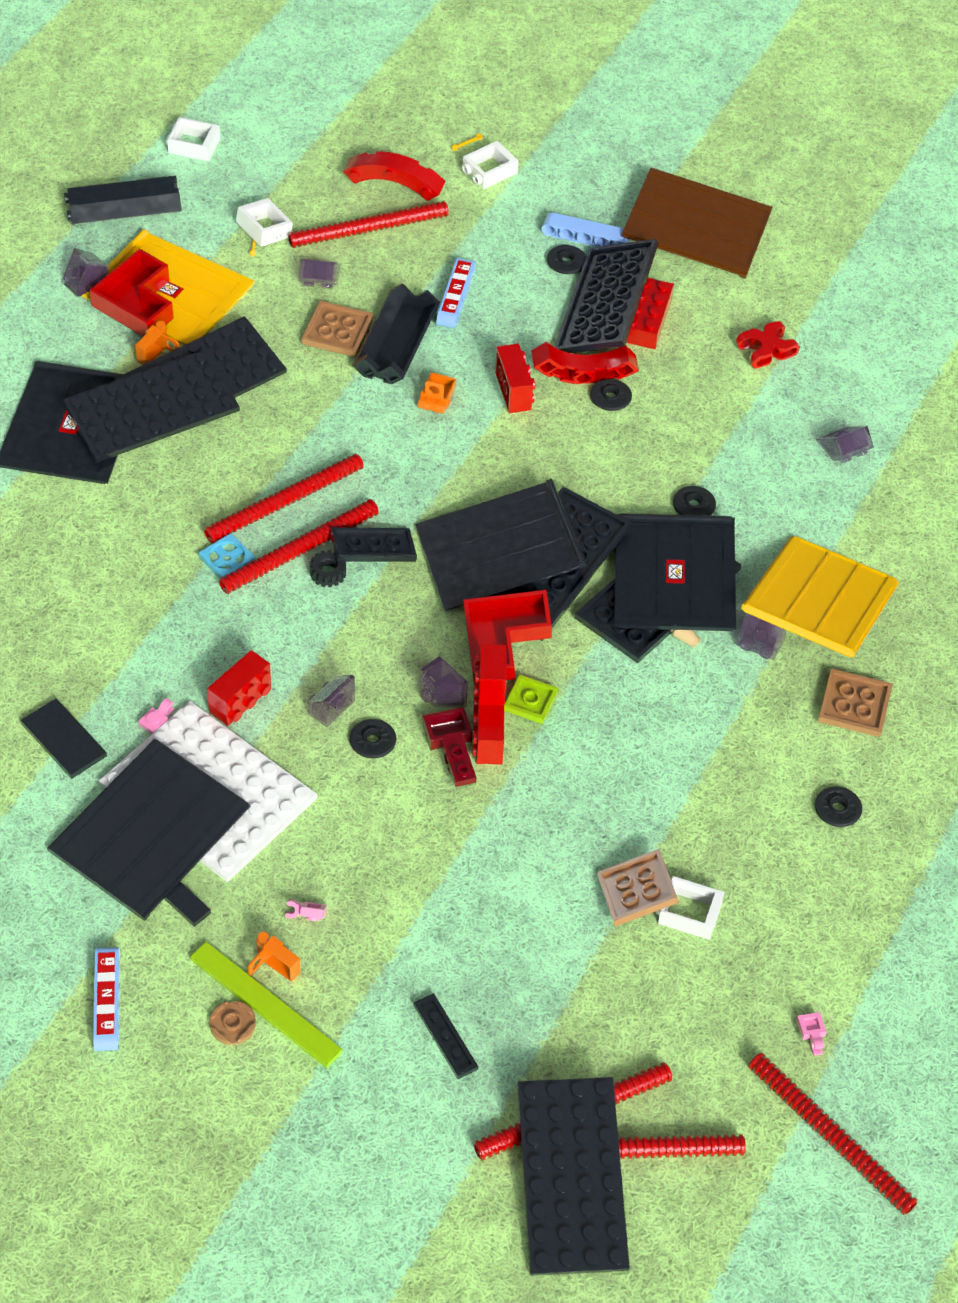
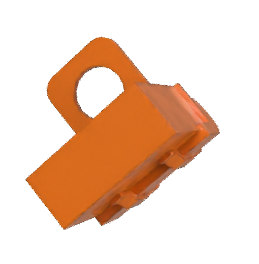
(154, 343)
(437, 393)
(276, 956)

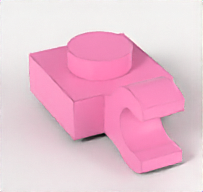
(156, 718)
(311, 910)
(812, 1028)

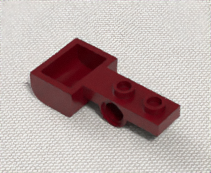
(451, 731)

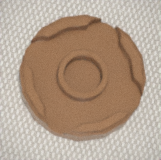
(227, 1027)

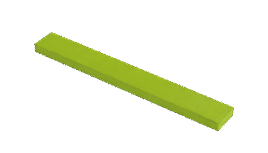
(266, 1005)

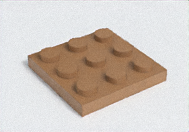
(337, 328)
(855, 702)
(637, 887)

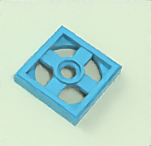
(217, 548)

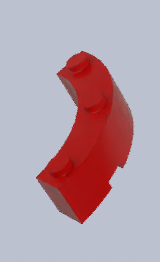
(397, 169)
(584, 368)

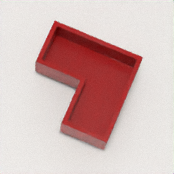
(131, 294)
(507, 621)
(489, 704)

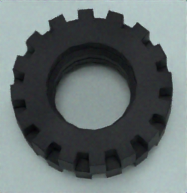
(323, 577)

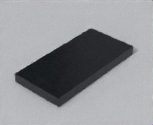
(373, 545)
(63, 738)

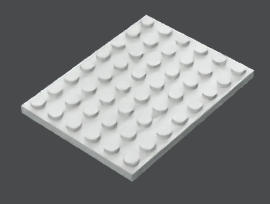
(270, 790)

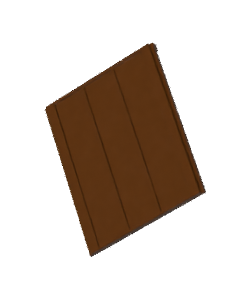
(698, 221)

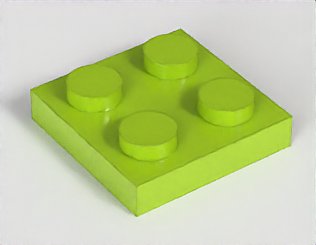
(531, 699)

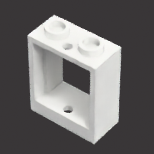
(194, 128)
(495, 150)
(249, 214)
(696, 892)

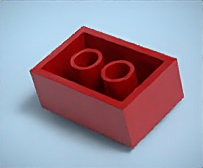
(514, 378)
(239, 688)

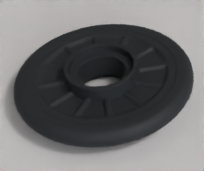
(556, 261)
(620, 389)
(689, 493)
(377, 749)
(838, 818)

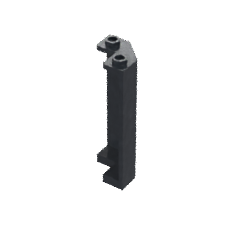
(123, 199)
(396, 334)

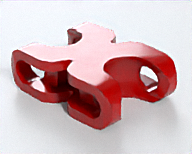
(767, 344)

